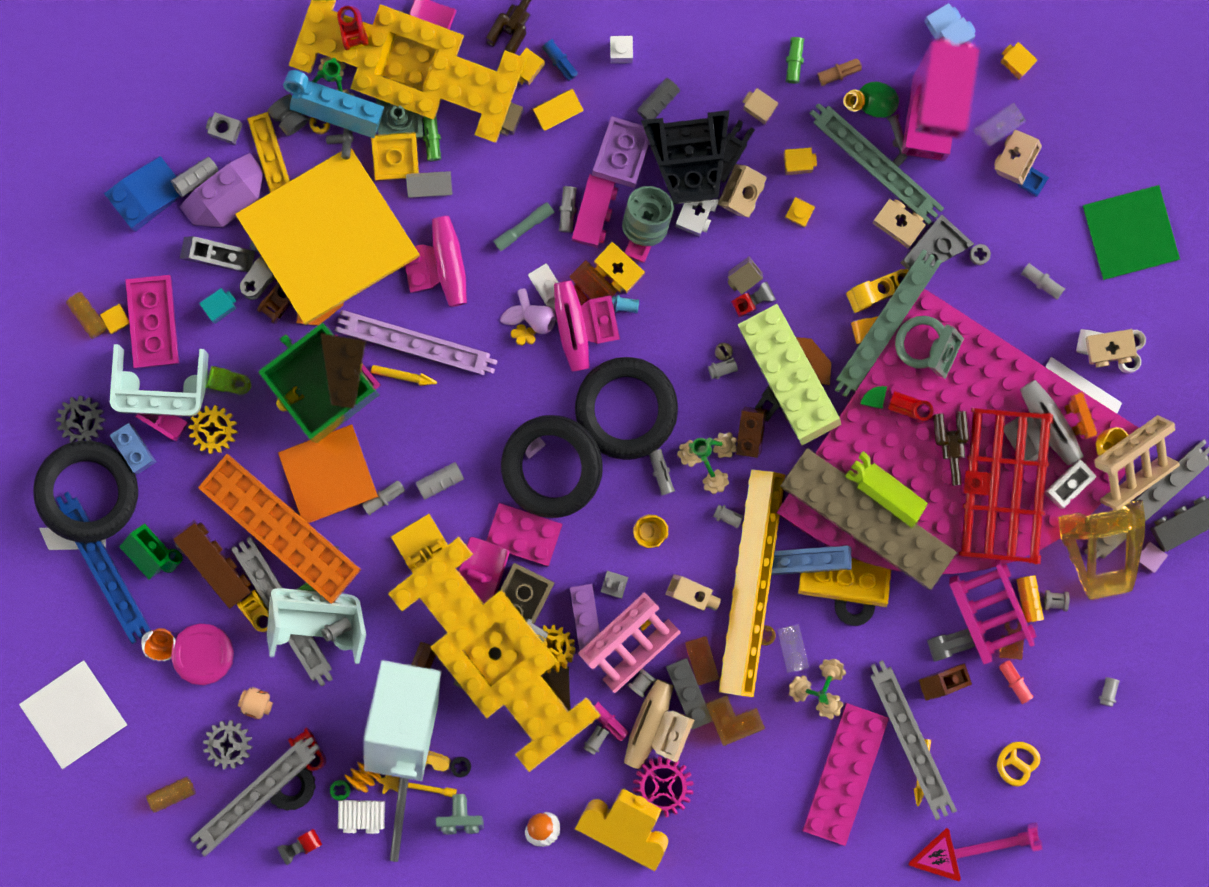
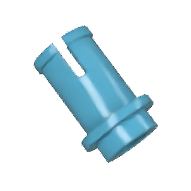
(625, 304)

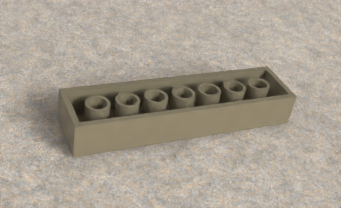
(867, 521)

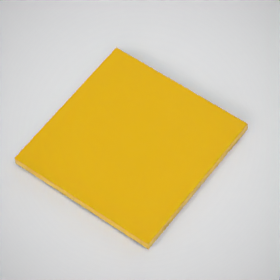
(327, 235)

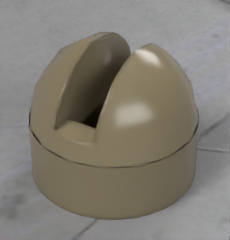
(719, 354)

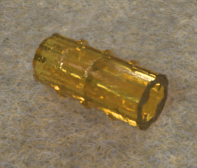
(86, 315)
(171, 794)

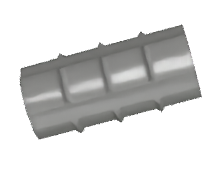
(194, 176)
(439, 480)

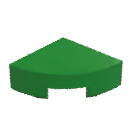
(874, 397)

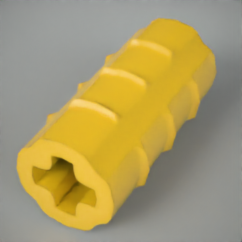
(1030, 598)

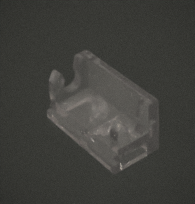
(1000, 124)

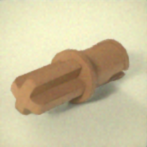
(839, 71)

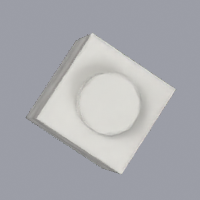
(621, 49)

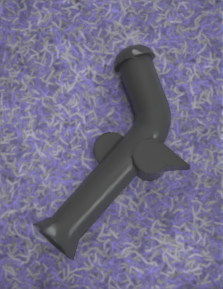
(898, 141)

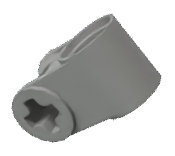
(259, 276)

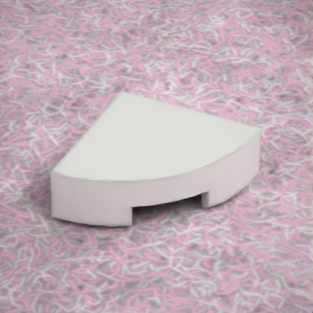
(546, 289)

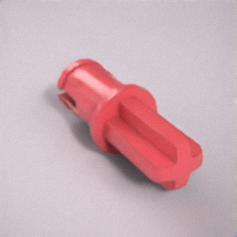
(1015, 681)

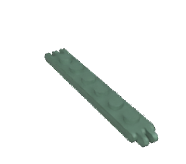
(875, 163)
(887, 323)

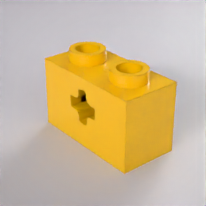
(615, 256)

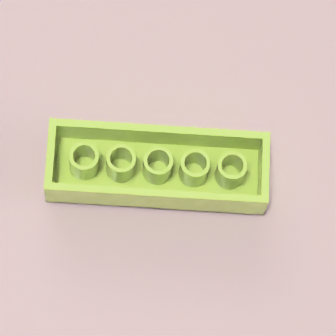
(789, 374)

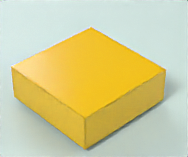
(115, 319)

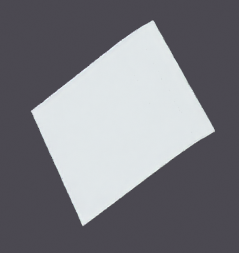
(73, 714)

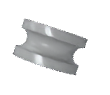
(984, 249)

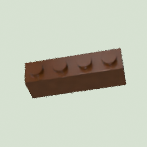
(212, 564)

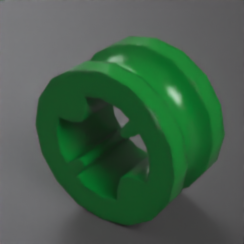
(341, 797)

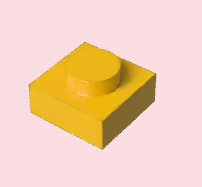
(799, 212)

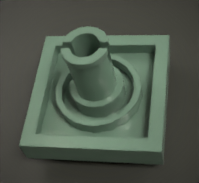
(399, 120)

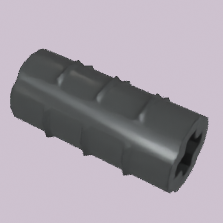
(658, 99)

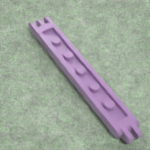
(415, 343)

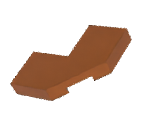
(817, 359)

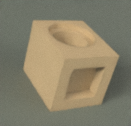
(759, 105)

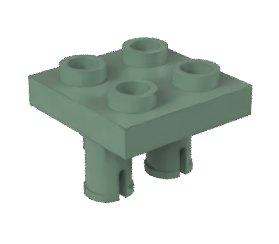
(459, 819)

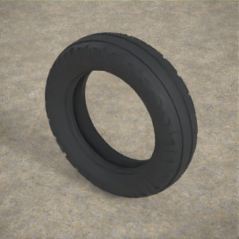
(640, 370)
(85, 452)
(590, 466)

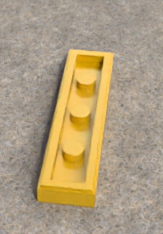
(268, 151)

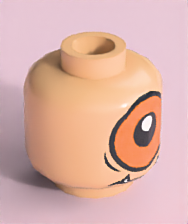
(255, 703)

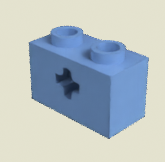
(133, 448)

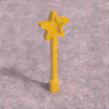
(393, 783)

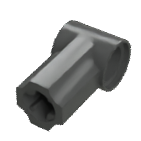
(946, 645)

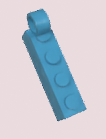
(332, 105)

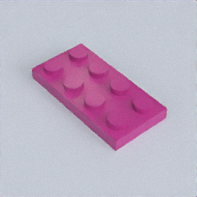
(152, 321)

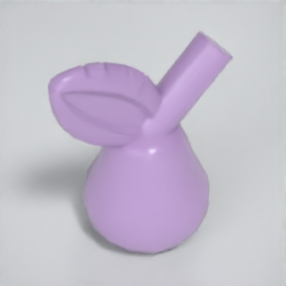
(538, 317)

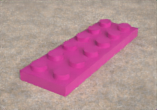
(845, 774)

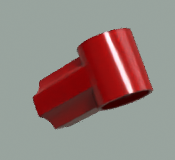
(908, 406)

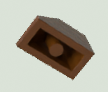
(945, 682)

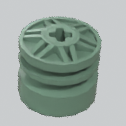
(647, 216)

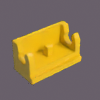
(557, 109)

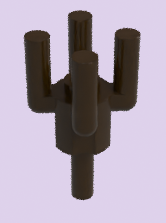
(511, 23)
(952, 442)

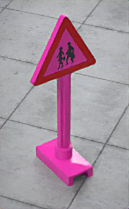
(941, 856)

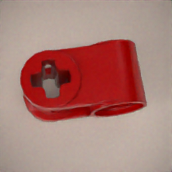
(352, 29)
(306, 735)

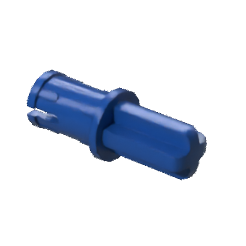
(560, 60)

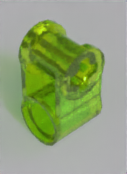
(225, 380)

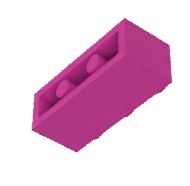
(594, 211)

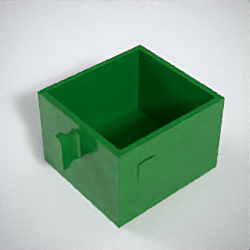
(305, 367)

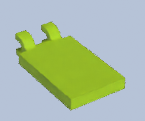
(887, 490)

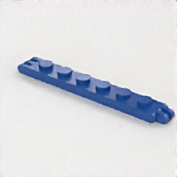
(107, 575)

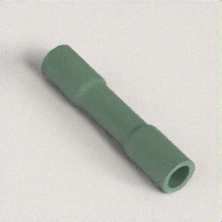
(513, 234)

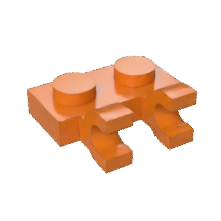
(1079, 406)

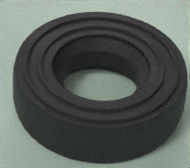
(850, 619)

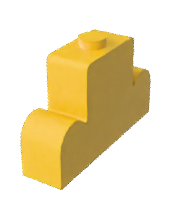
(626, 828)

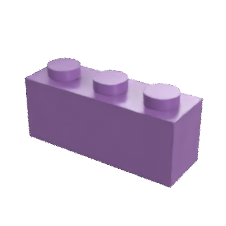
(584, 614)

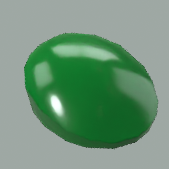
(879, 99)

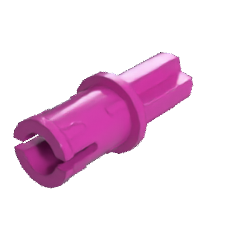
(610, 723)

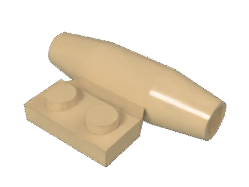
(657, 728)

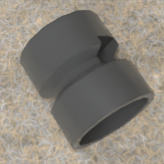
(289, 120)

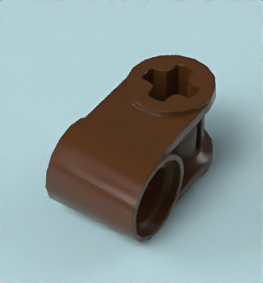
(276, 303)

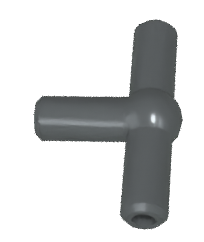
(346, 140)

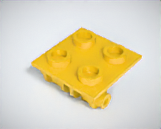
(419, 542)

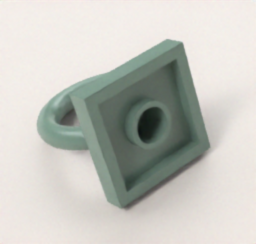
(942, 351)

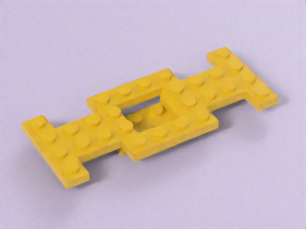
(416, 56)

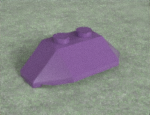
(225, 193)

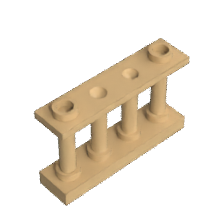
(1129, 449)

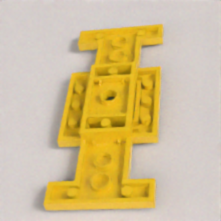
(523, 659)

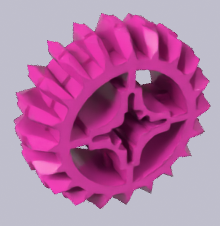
(677, 773)

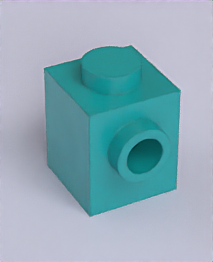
(219, 305)

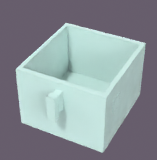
(401, 720)

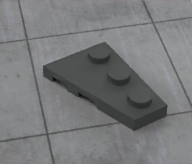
(940, 240)

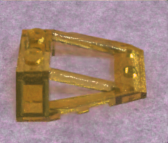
(1127, 520)

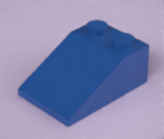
(144, 193)

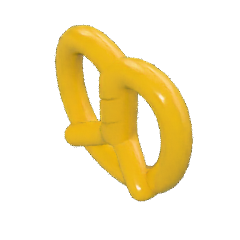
(1018, 763)

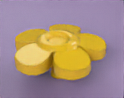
(523, 335)

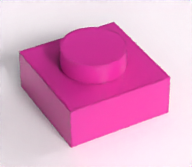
(637, 251)

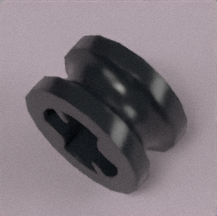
(463, 773)

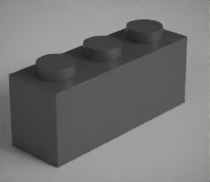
(1183, 525)
(689, 692)

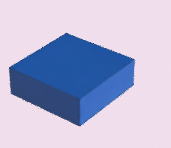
(1034, 182)

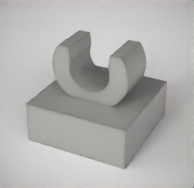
(614, 584)

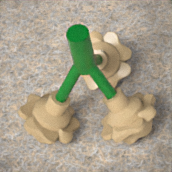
(828, 704)

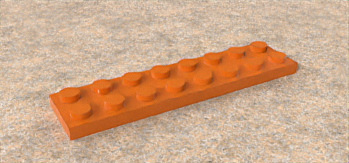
(279, 528)

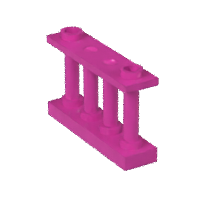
(978, 628)

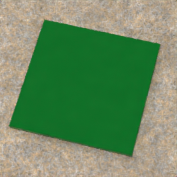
(1131, 232)

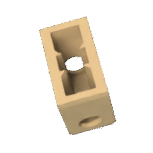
(685, 590)

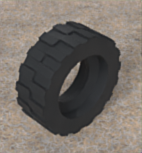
(300, 799)

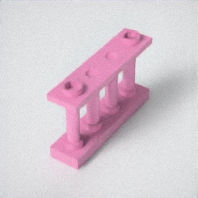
(618, 631)

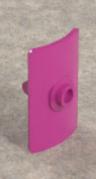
(433, 12)
(484, 567)

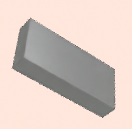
(429, 184)

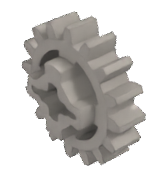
(229, 734)

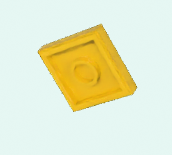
(394, 155)

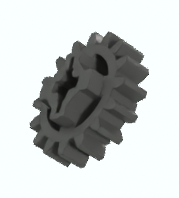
(89, 416)

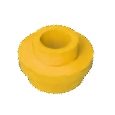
(849, 100)

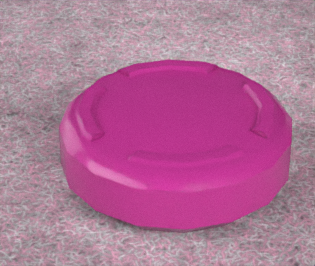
(202, 654)

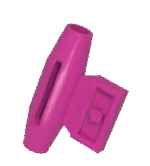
(440, 264)
(580, 323)

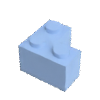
(946, 25)

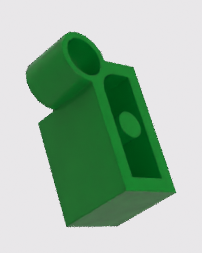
(150, 553)

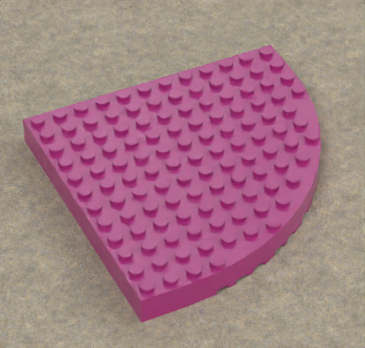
(983, 376)

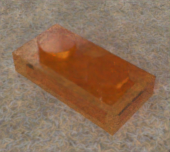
(592, 281)
(702, 660)

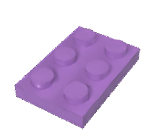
(622, 152)

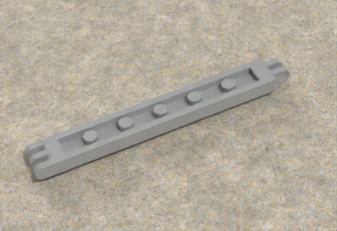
(1161, 492)
(264, 582)
(912, 740)
(255, 796)

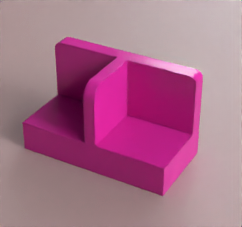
(166, 424)

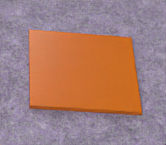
(328, 474)

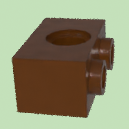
(751, 432)

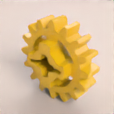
(213, 439)
(555, 641)

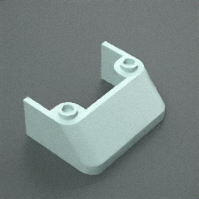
(127, 397)
(307, 614)

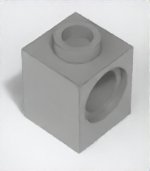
(230, 135)

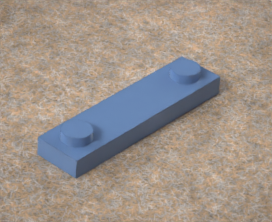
(812, 560)

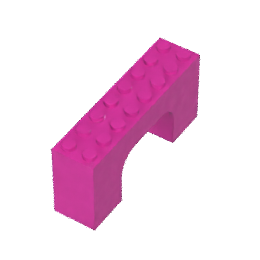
(940, 99)

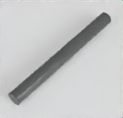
(399, 817)

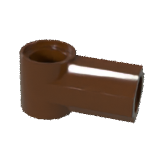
(424, 656)

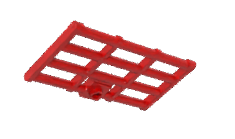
(988, 484)

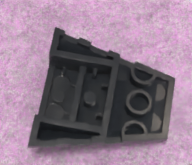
(690, 155)

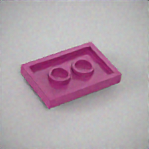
(524, 534)

